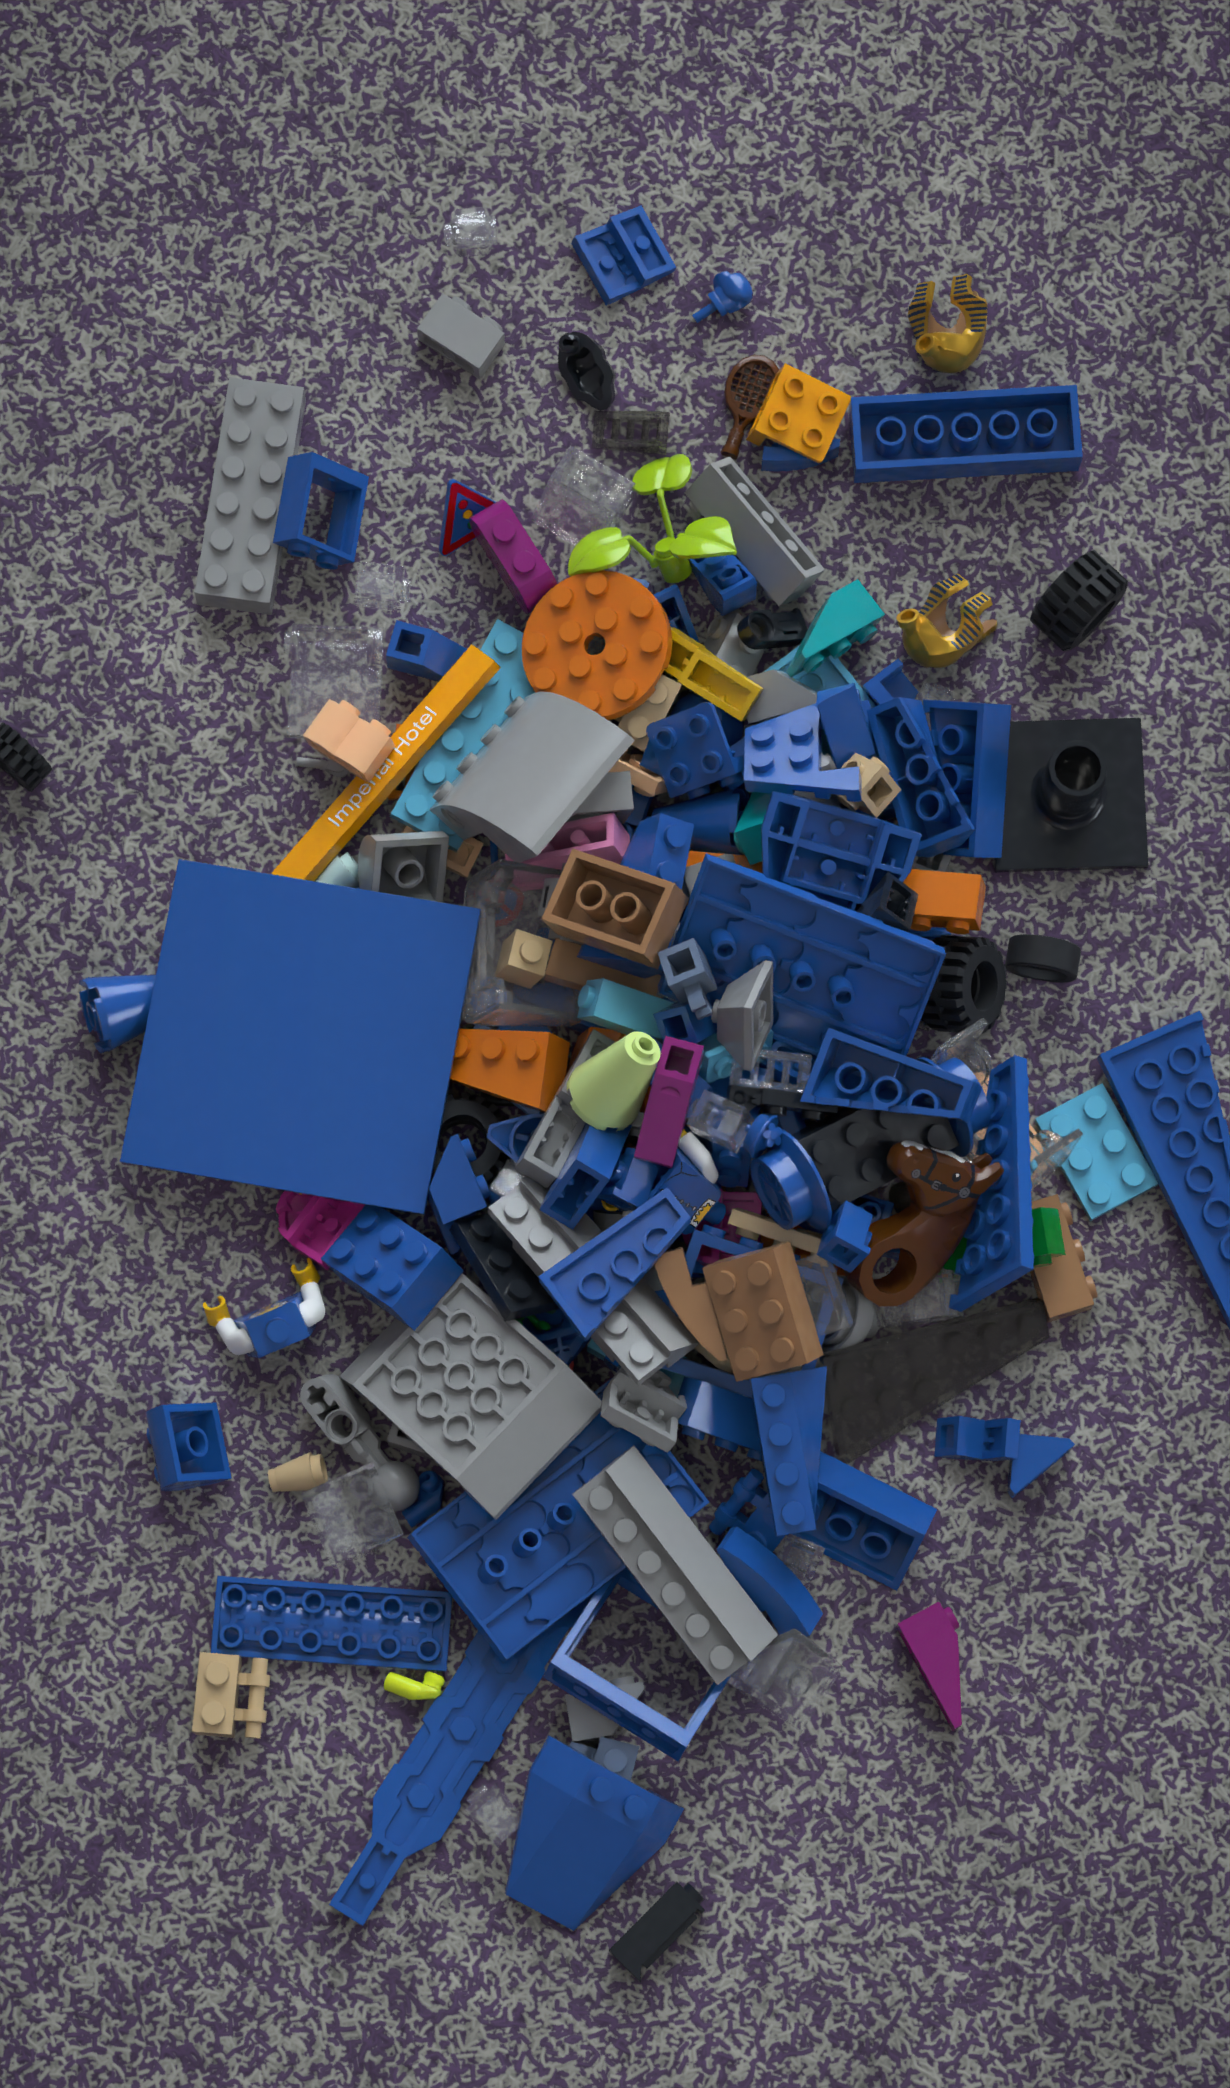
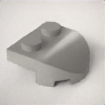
(644, 1410)

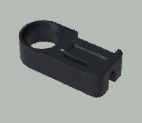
(777, 629)

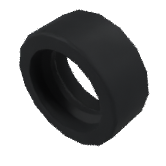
(1043, 958)

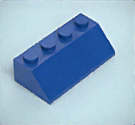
(867, 1522)

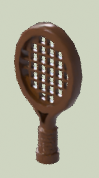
(736, 434)

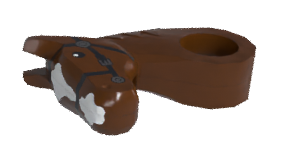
(927, 1232)

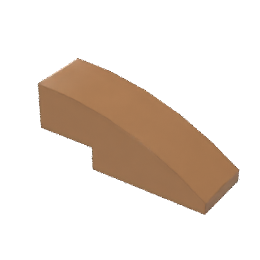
(573, 972)
(691, 1301)

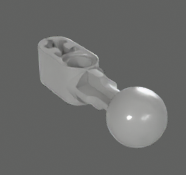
(363, 1443)

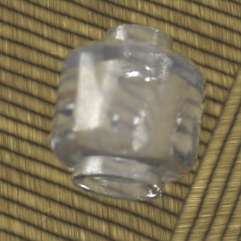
(471, 232)

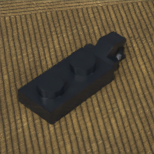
(778, 1102)

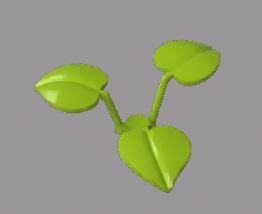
(701, 538)

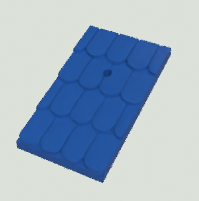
(827, 959)
(523, 1590)

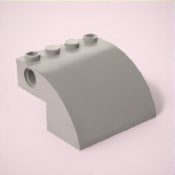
(530, 773)

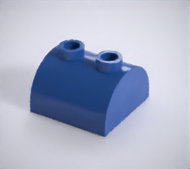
(187, 1445)

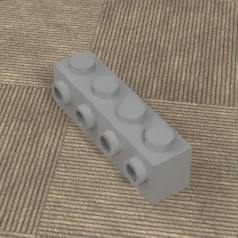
(759, 533)

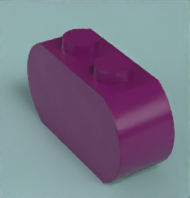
(513, 554)

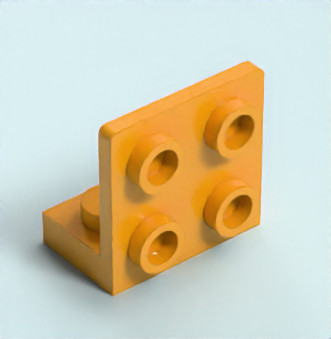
(800, 414)

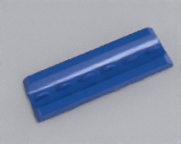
(332, 1623)

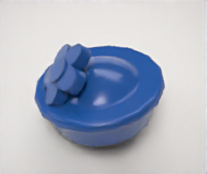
(762, 1134)

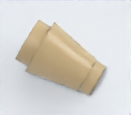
(299, 1474)

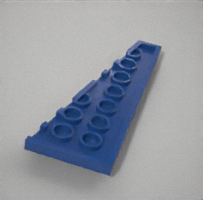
(1178, 1120)

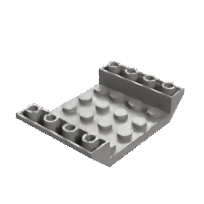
(475, 1394)

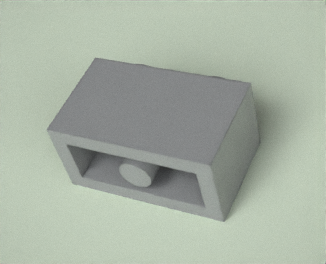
(461, 335)

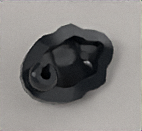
(595, 375)

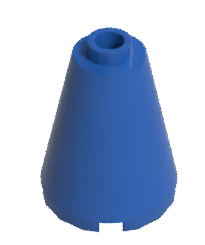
(713, 818)
(116, 1007)

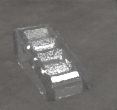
(787, 1058)

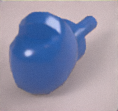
(729, 295)

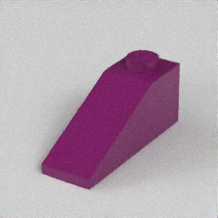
(935, 1650)

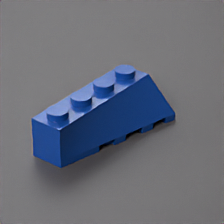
(973, 754)
(926, 797)
(658, 849)
(875, 1078)
(790, 1436)

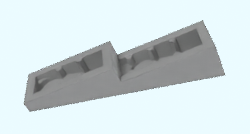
(559, 1126)

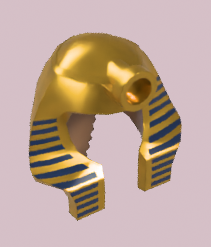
(955, 347)
(927, 634)

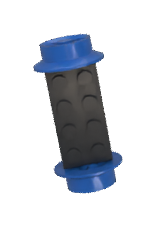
(848, 1155)

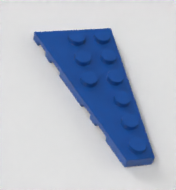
(1001, 1228)

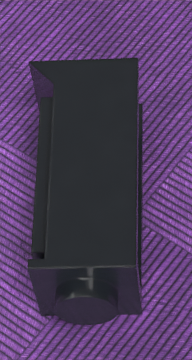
(658, 1928)

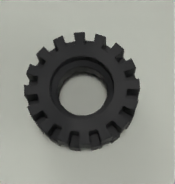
(21, 759)

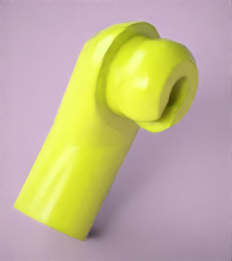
(412, 1689)

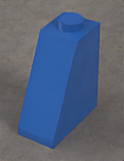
(584, 1174)

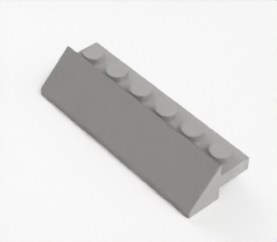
(640, 1330)
(675, 1565)

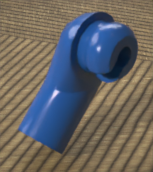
(429, 1499)

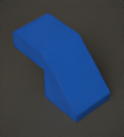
(977, 1439)

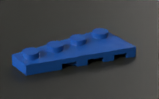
(610, 1265)

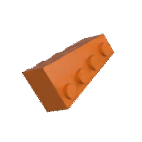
(511, 1065)

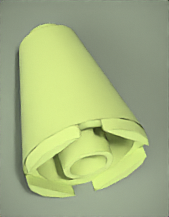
(614, 1082)

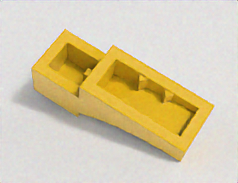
(711, 677)

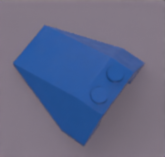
(832, 849)
(582, 1834)

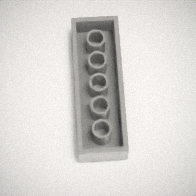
(238, 551)

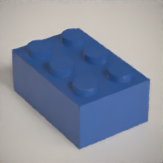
(392, 1265)

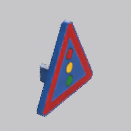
(460, 505)

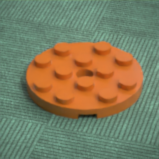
(606, 607)

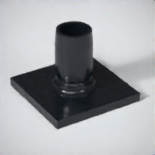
(1074, 796)

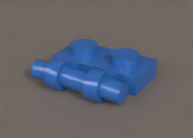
(759, 1523)

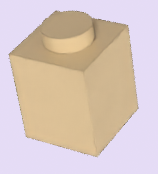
(523, 958)

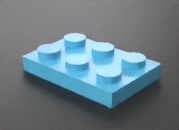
(1106, 1161)

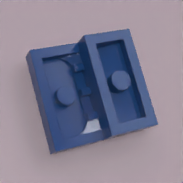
(623, 255)

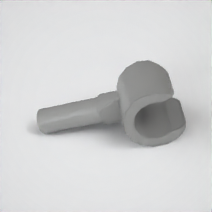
(329, 766)

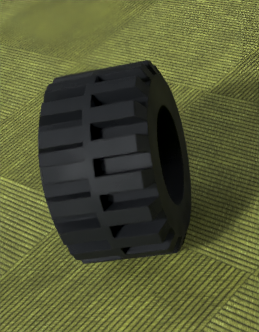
(1079, 600)
(967, 986)
(480, 1115)

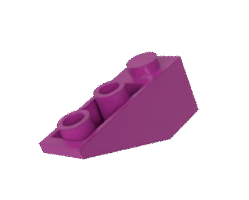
(669, 1101)

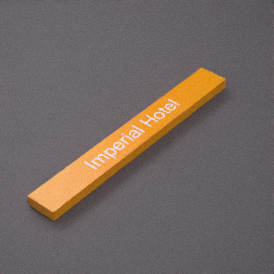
(411, 743)

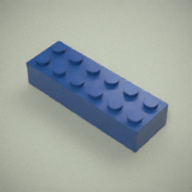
(965, 434)

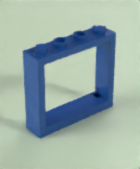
(714, 1238)
(610, 1699)

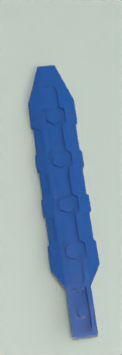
(443, 1760)

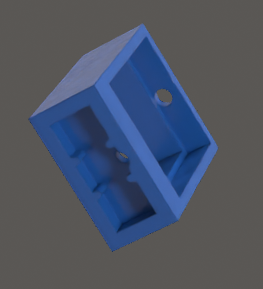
(346, 514)

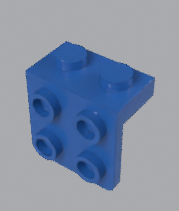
(693, 751)

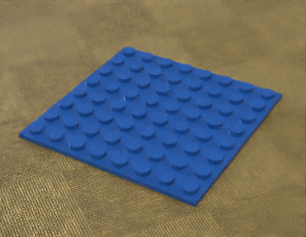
(301, 1036)

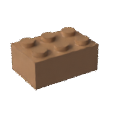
(615, 908)
(762, 1311)

